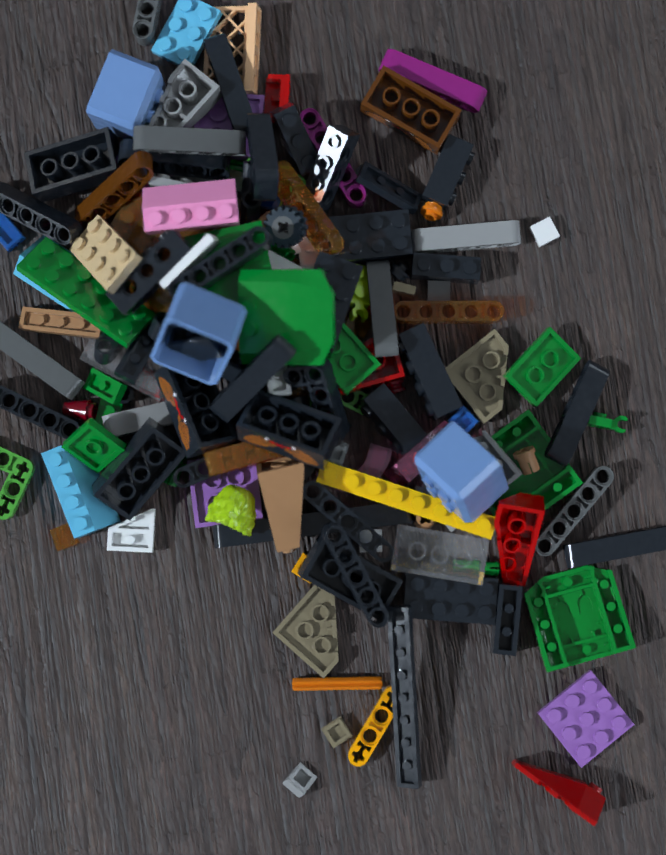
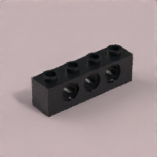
(331, 164)
(130, 302)

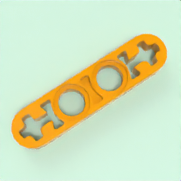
(371, 723)

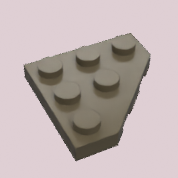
(480, 374)
(312, 630)

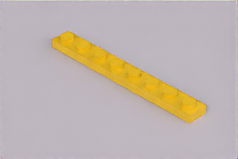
(401, 498)

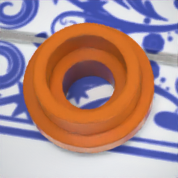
(432, 211)

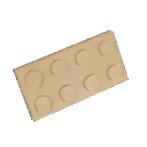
(105, 254)

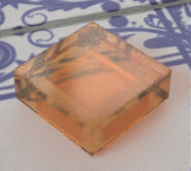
(63, 537)

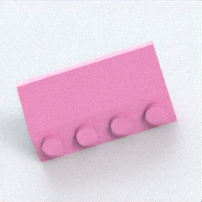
(190, 206)

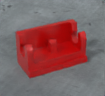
(276, 92)

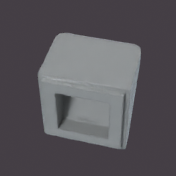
(299, 780)

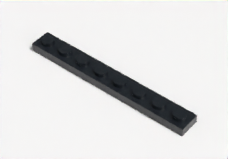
(404, 696)

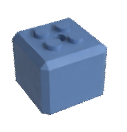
(125, 94)
(207, 315)
(460, 473)

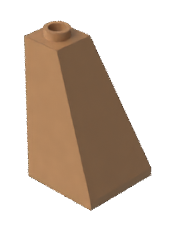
(283, 493)

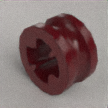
(396, 386)

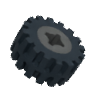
(292, 222)

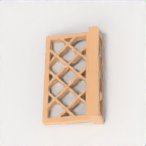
(250, 45)

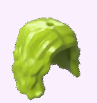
(233, 508)

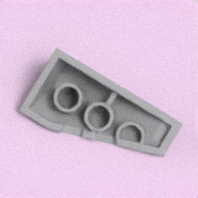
(186, 98)

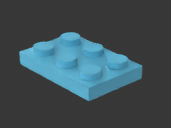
(185, 31)

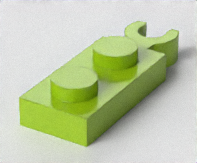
(360, 298)

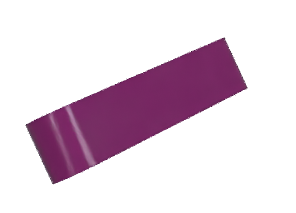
(437, 81)
(346, 188)

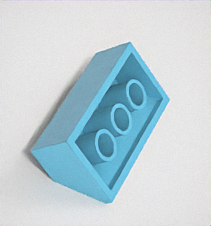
(74, 489)

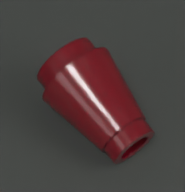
(80, 409)

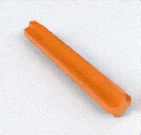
(337, 683)

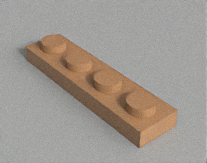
(57, 323)

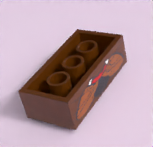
(410, 110)

